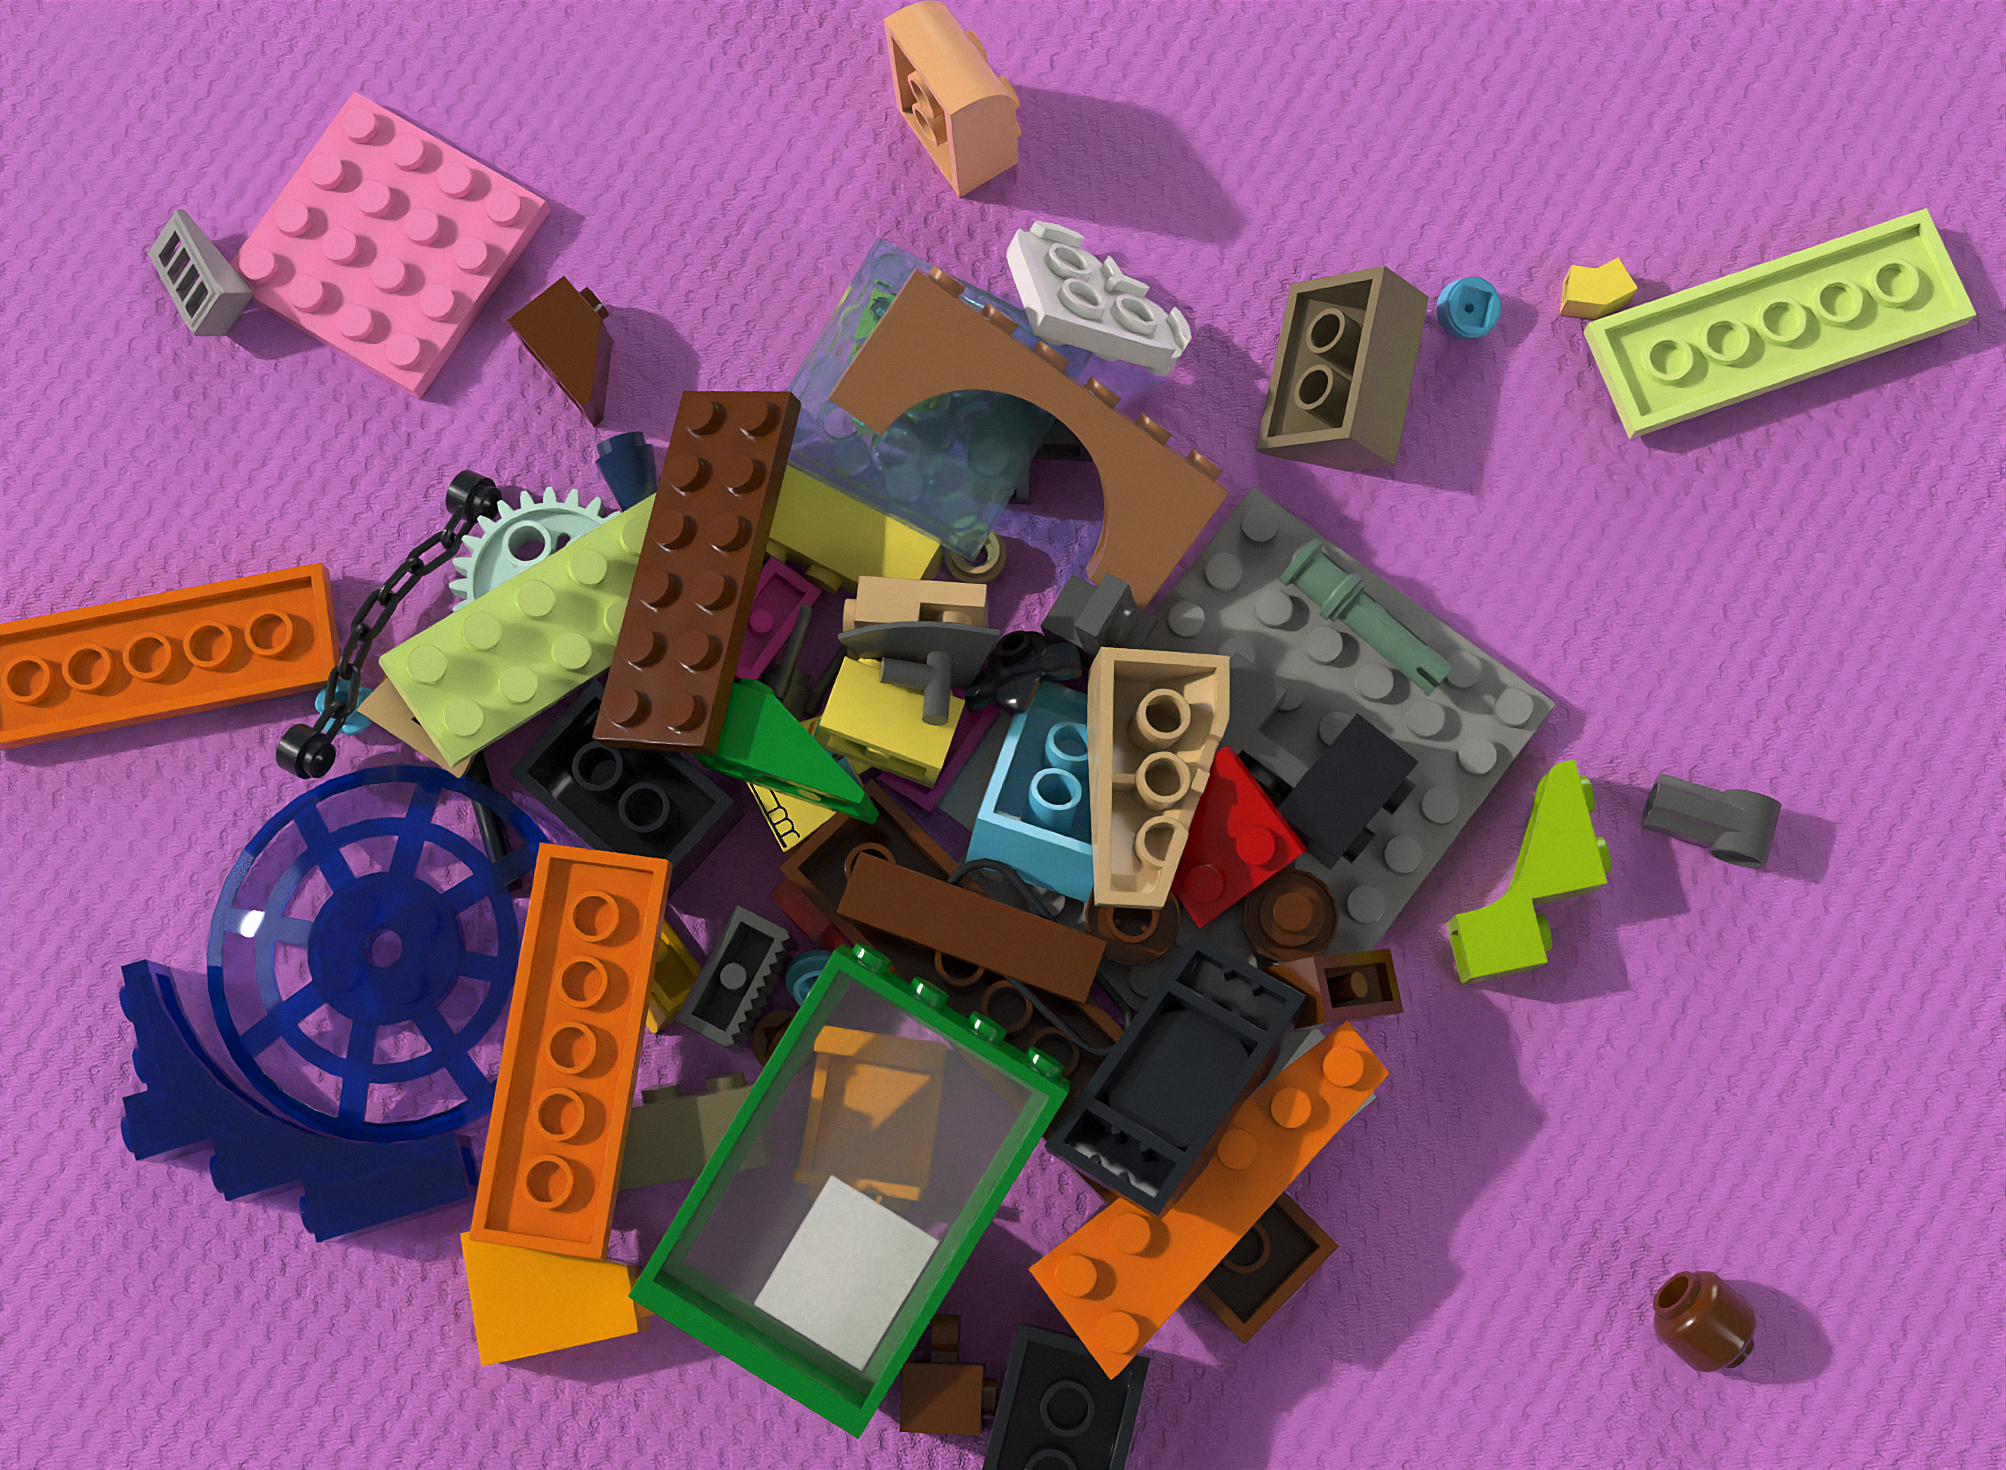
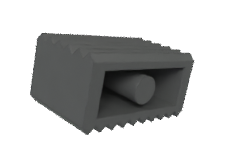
(737, 979)

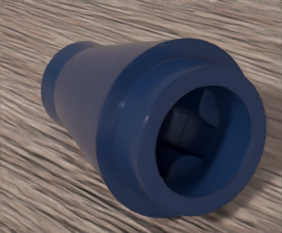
(628, 468)

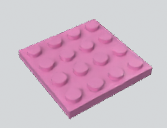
(387, 244)

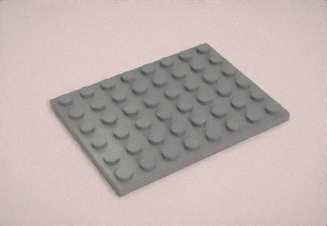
(1458, 734)

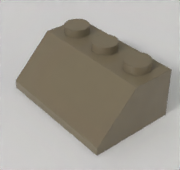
(1343, 370)

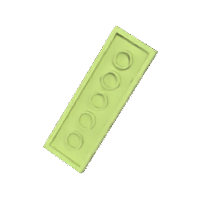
(1778, 323)
(522, 641)

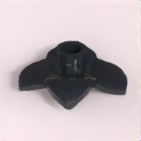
(1018, 669)

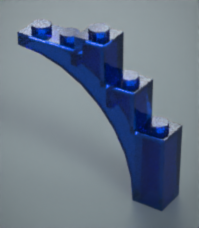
(259, 1154)

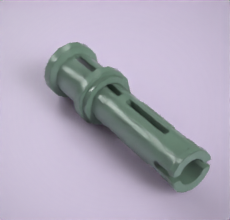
(1343, 598)

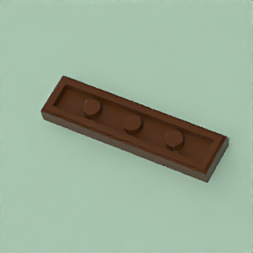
(972, 928)

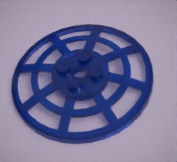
(342, 958)

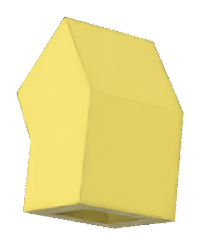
(1596, 291)

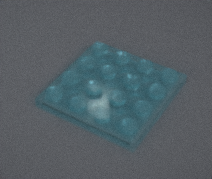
(943, 461)

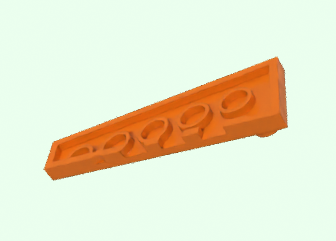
(1132, 1272)

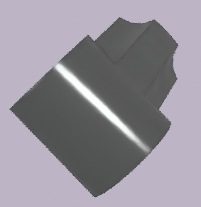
(1730, 823)

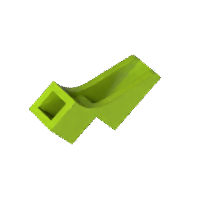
(1554, 863)

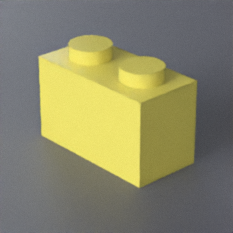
(885, 724)

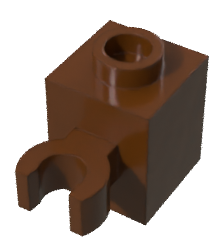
(943, 1392)

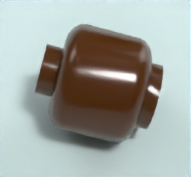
(1704, 1321)

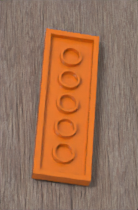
(166, 655)
(571, 1052)

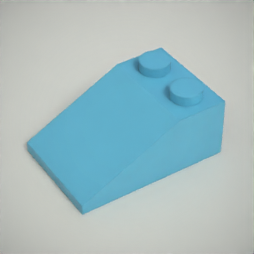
(1040, 797)

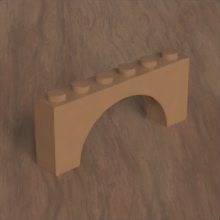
(942, 344)

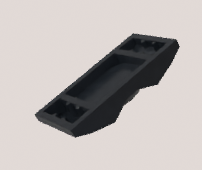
(1178, 1077)

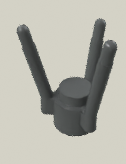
(791, 683)

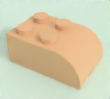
(952, 95)

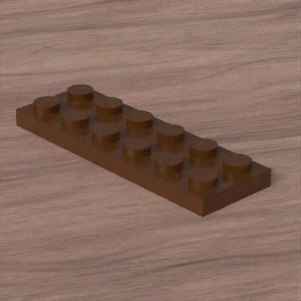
(698, 572)

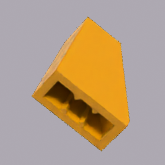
(546, 1300)

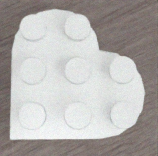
(1091, 303)

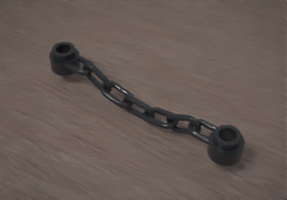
(306, 749)

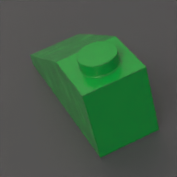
(774, 751)

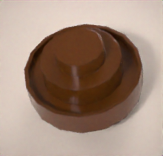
(1290, 916)
(1134, 934)

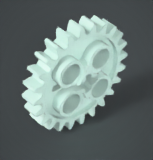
(495, 553)

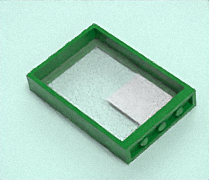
(851, 1187)

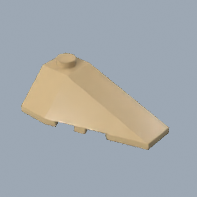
(1149, 760)

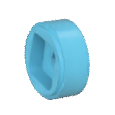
(1468, 308)

